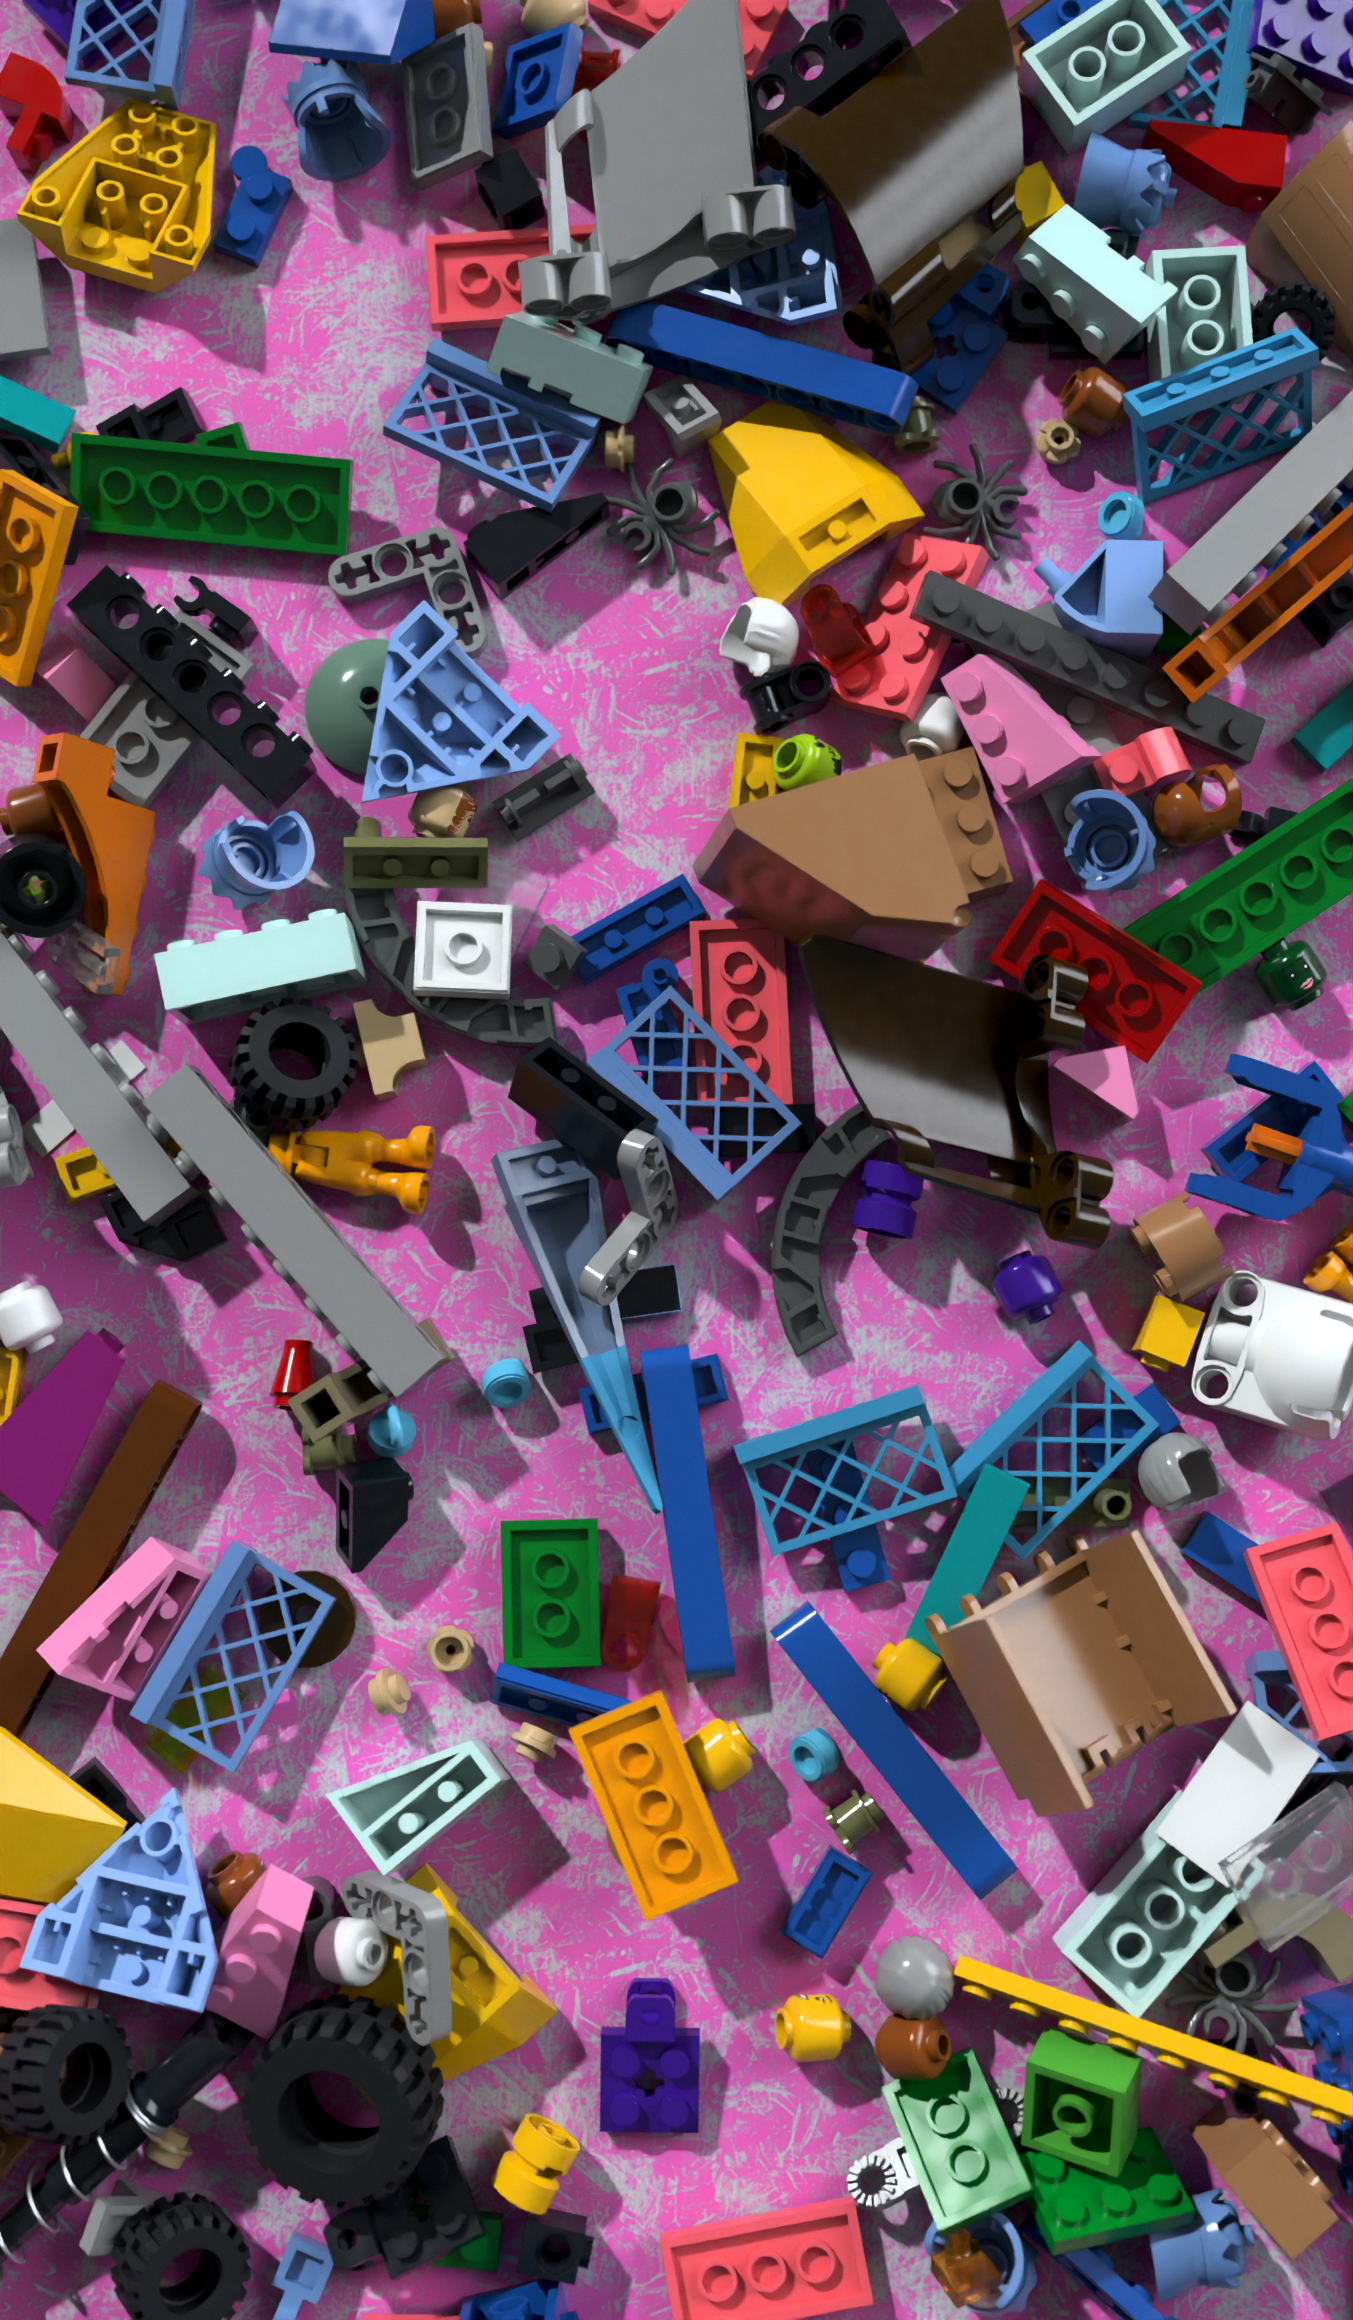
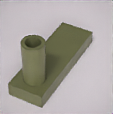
(412, 861)
(1104, 1507)

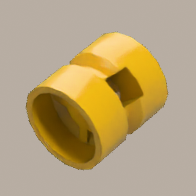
(530, 2171)

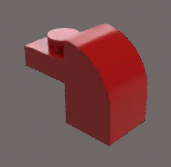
(40, 108)

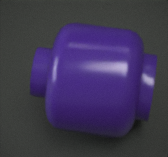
(1027, 1287)

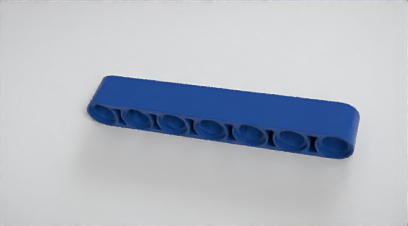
(766, 366)
(687, 1513)
(894, 1750)

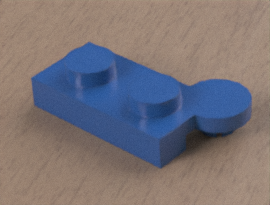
(253, 209)
(634, 998)

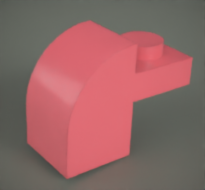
(1142, 764)

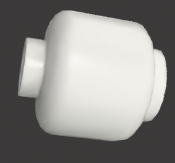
(934, 730)
(28, 1317)
(351, 1951)

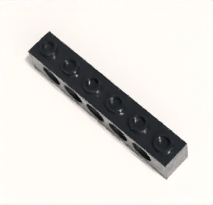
(842, 70)
(100, 610)

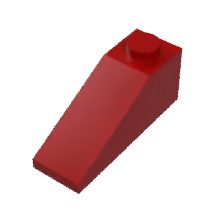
(1226, 163)

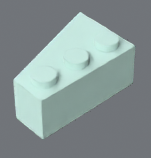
(1090, 283)
(572, 364)
(417, 1803)

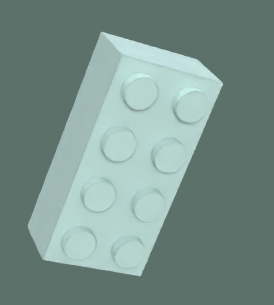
(260, 967)
(1144, 1919)

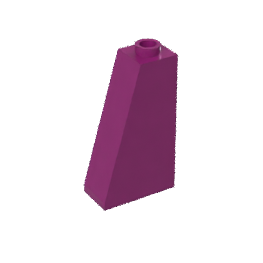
(54, 1423)

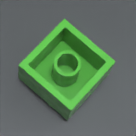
(1081, 2101)

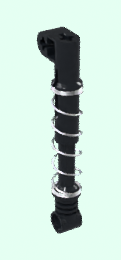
(150, 2108)

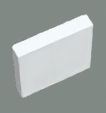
(463, 950)

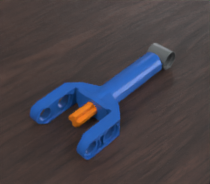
(1313, 1158)

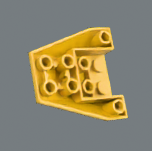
(130, 198)
(801, 498)
(46, 1826)
(489, 2002)

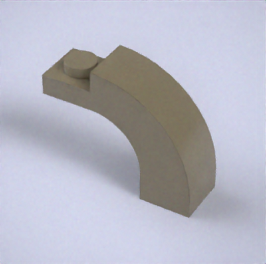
(348, 1395)
(1325, 1942)

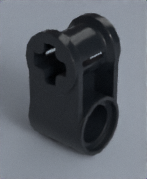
(784, 698)

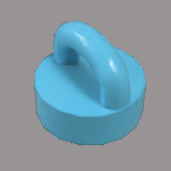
(1121, 516)
(506, 1383)
(391, 1432)
(813, 1755)

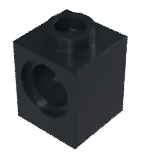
(510, 191)
(1331, 611)
(540, 2262)

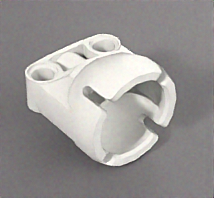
(1281, 1356)

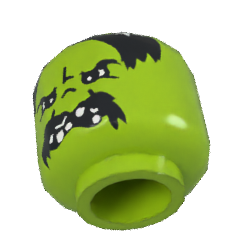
(805, 761)

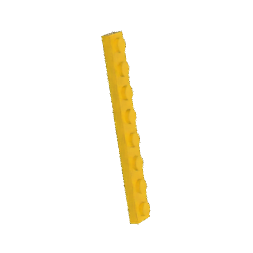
(1173, 2048)

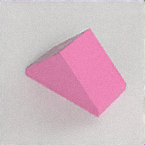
(74, 676)
(1102, 1079)

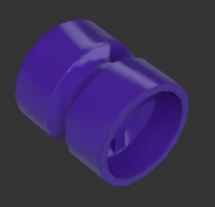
(887, 1201)

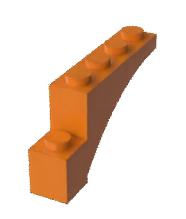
(1265, 608)
(104, 836)

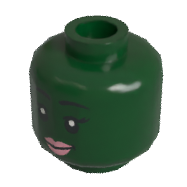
(1290, 974)

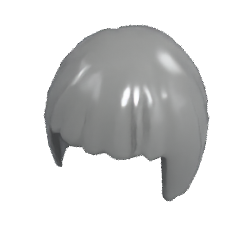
(1178, 1471)
(914, 1977)

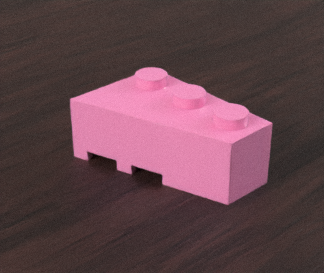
(1013, 729)
(128, 1621)
(259, 1951)

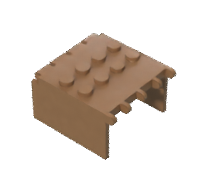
(1078, 1668)

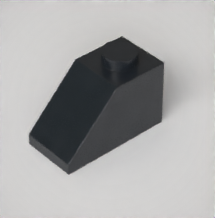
(369, 1508)

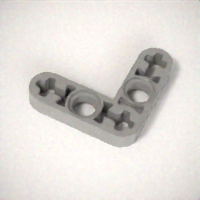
(433, 571)
(652, 1216)
(423, 1930)

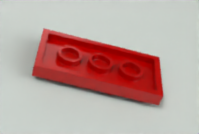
(1131, 988)

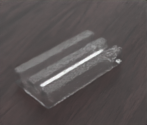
(85, 964)

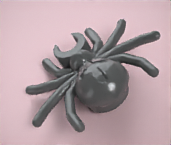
(974, 504)
(660, 517)
(1230, 1998)

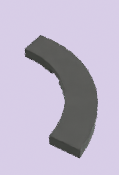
(392, 951)
(802, 1224)

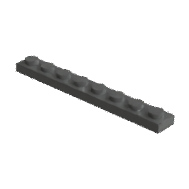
(1084, 667)

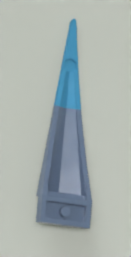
(561, 1224)

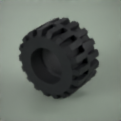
(304, 1031)
(92, 2078)
(162, 2237)

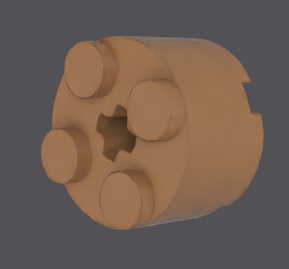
(1180, 1247)

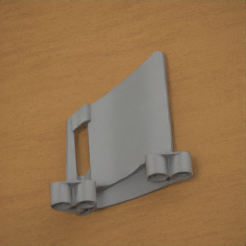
(666, 175)

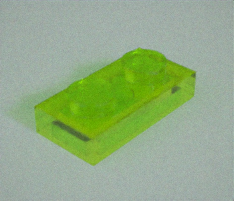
(186, 1715)

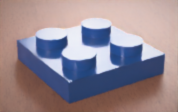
(537, 80)

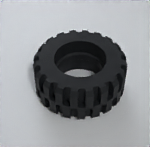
(307, 2144)

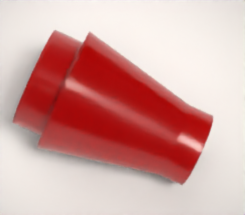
(293, 1373)

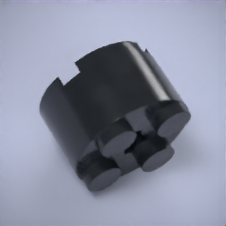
(61, 894)

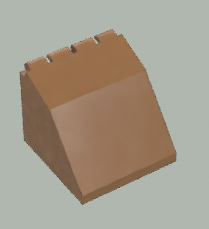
(843, 861)

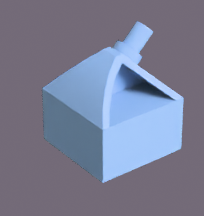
(1110, 595)

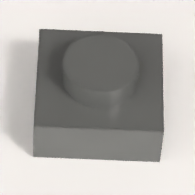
(555, 957)

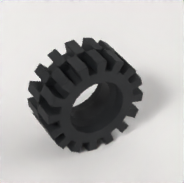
(1299, 298)

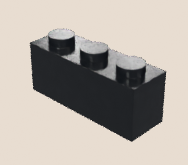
(577, 1104)

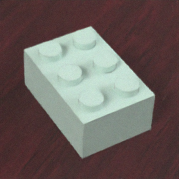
(1102, 68)
(1206, 313)

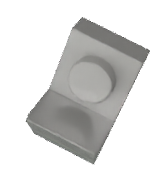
(683, 414)
(113, 2213)

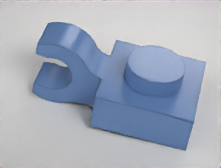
(301, 2274)

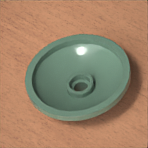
(334, 704)

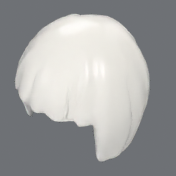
(761, 637)

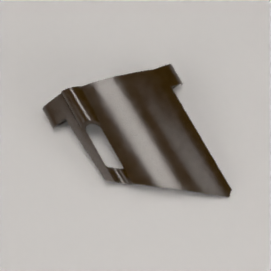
(909, 167)
(964, 1070)

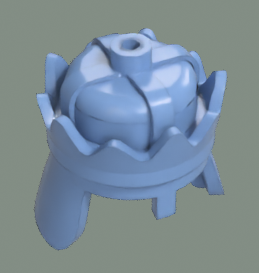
(335, 123)
(1123, 187)
(1109, 842)
(254, 859)
(1202, 2252)
(1010, 2255)

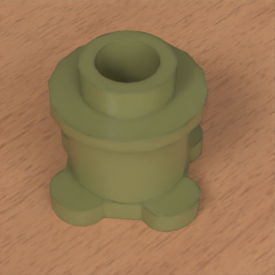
(918, 430)
(328, 1452)
(854, 1819)

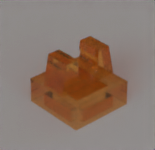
(965, 2270)

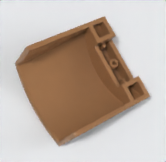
(1310, 233)

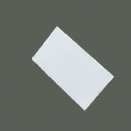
(1237, 1790)

